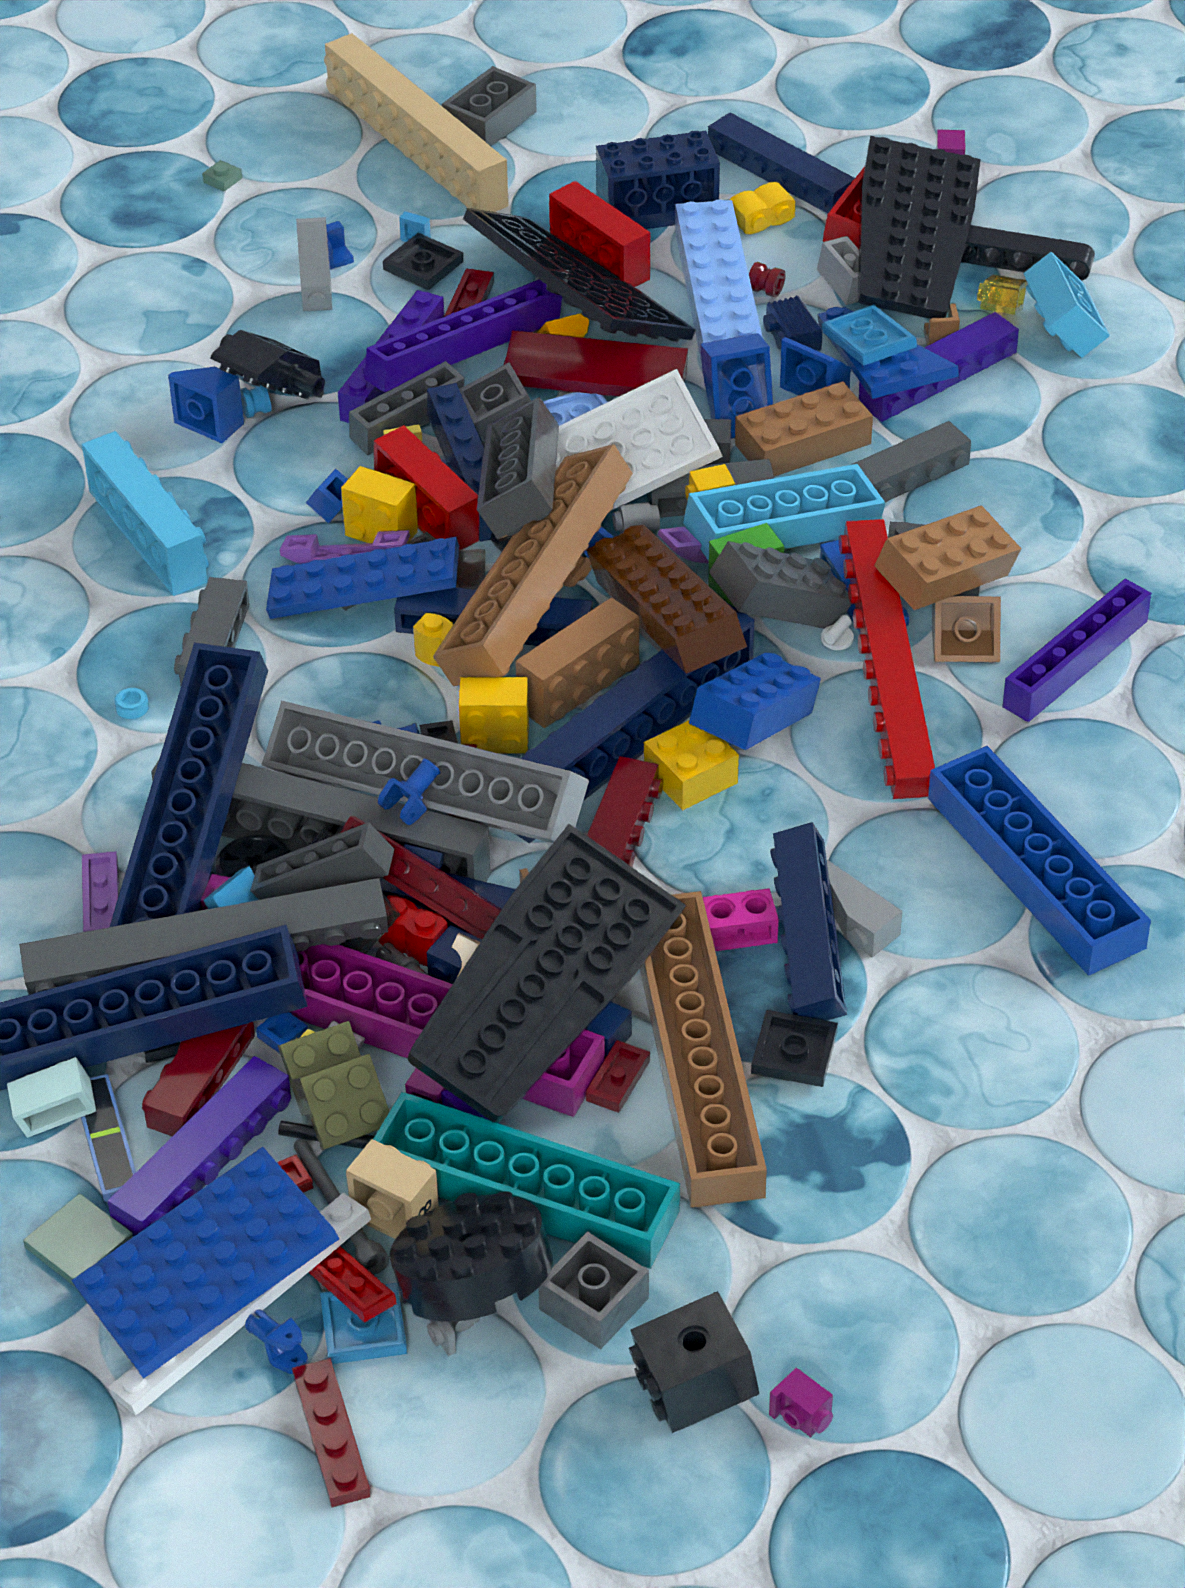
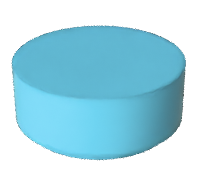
(131, 703)

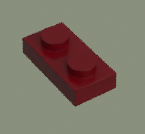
(617, 1076)

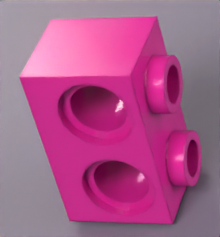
(742, 919)

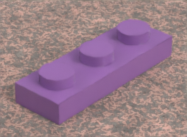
(99, 889)

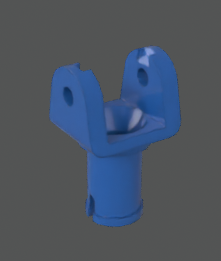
(412, 790)
(279, 1340)

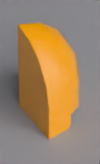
(572, 325)

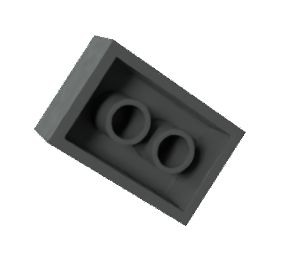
(493, 104)

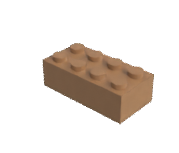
(805, 429)
(947, 557)
(580, 661)

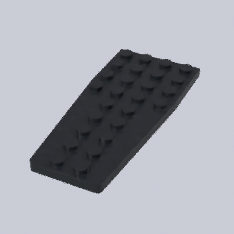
(913, 225)
(578, 278)
(543, 973)

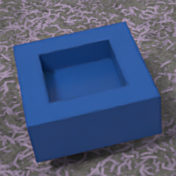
(280, 1029)

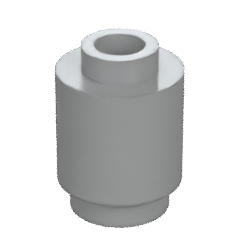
(636, 514)

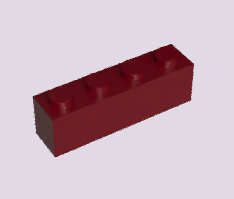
(626, 807)
(194, 1077)

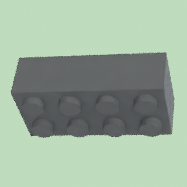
(780, 585)

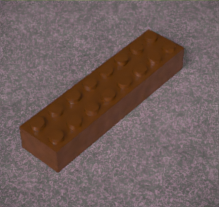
(668, 597)

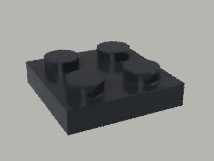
(423, 261)
(794, 1048)

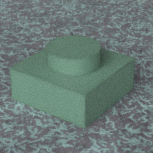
(222, 175)

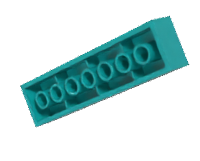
(567, 1185)

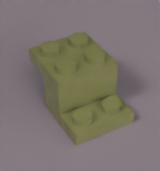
(335, 1084)

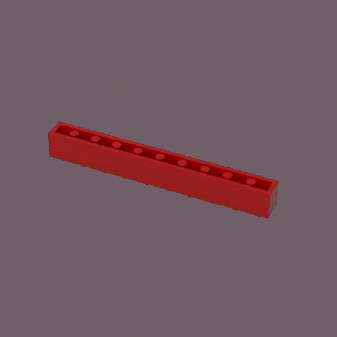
(887, 663)

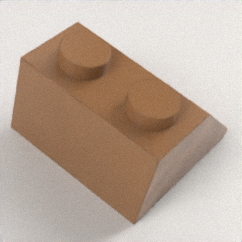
(966, 629)

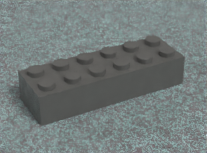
(518, 469)

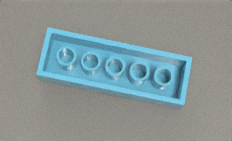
(796, 507)
(145, 513)

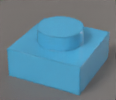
(412, 224)

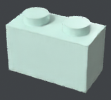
(51, 1097)

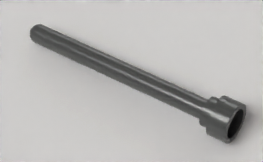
(367, 1251)

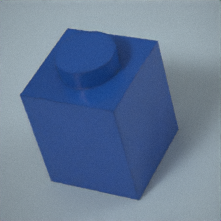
(328, 496)

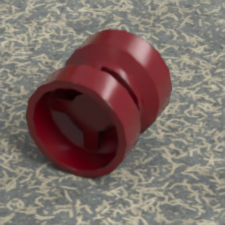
(767, 279)

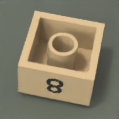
(391, 1187)

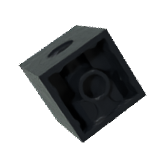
(693, 1362)

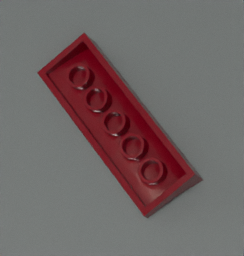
(590, 363)

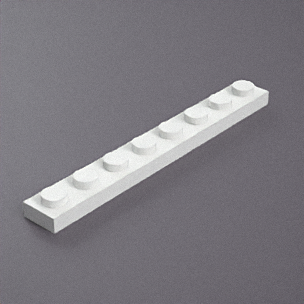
(137, 1393)

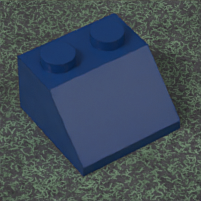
(808, 369)
(207, 402)

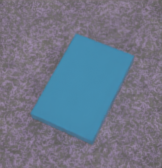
(869, 335)

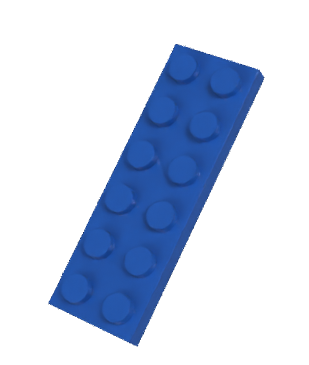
(363, 577)

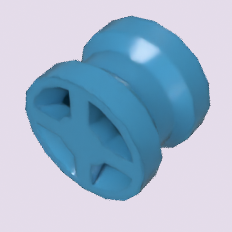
(255, 401)

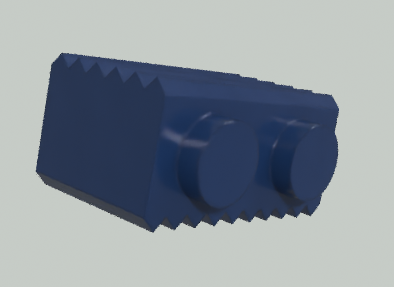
(793, 321)

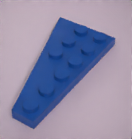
(897, 372)

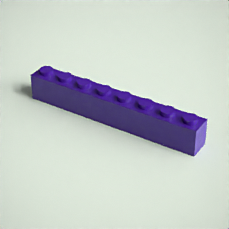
(460, 335)

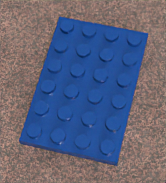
(204, 1261)

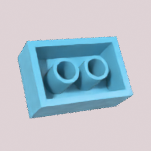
(1065, 305)

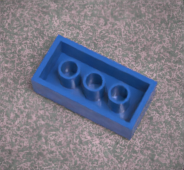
(755, 700)

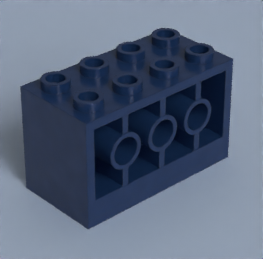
(656, 173)

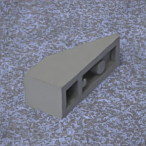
(314, 264)
(862, 914)

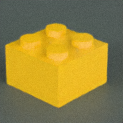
(378, 504)
(494, 713)
(692, 763)

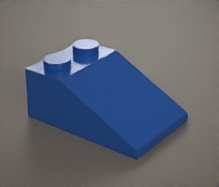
(736, 376)

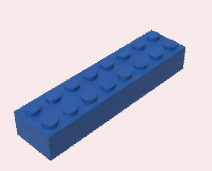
(1039, 860)

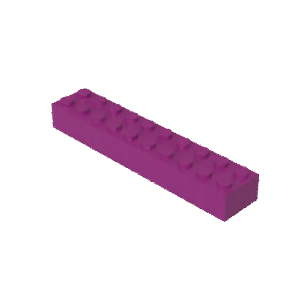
(395, 1004)

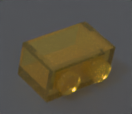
(1002, 294)

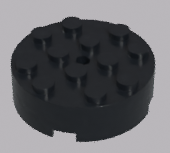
(470, 1256)

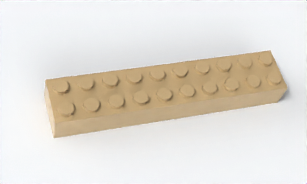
(416, 124)

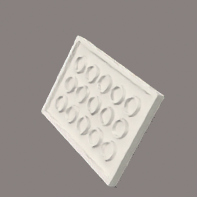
(653, 430)

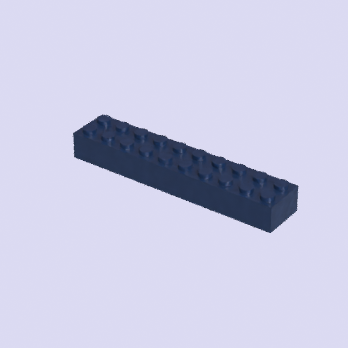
(630, 713)
(192, 784)
(152, 1004)

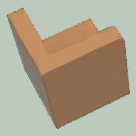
(942, 327)

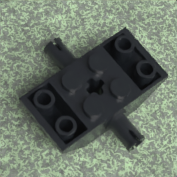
(270, 364)

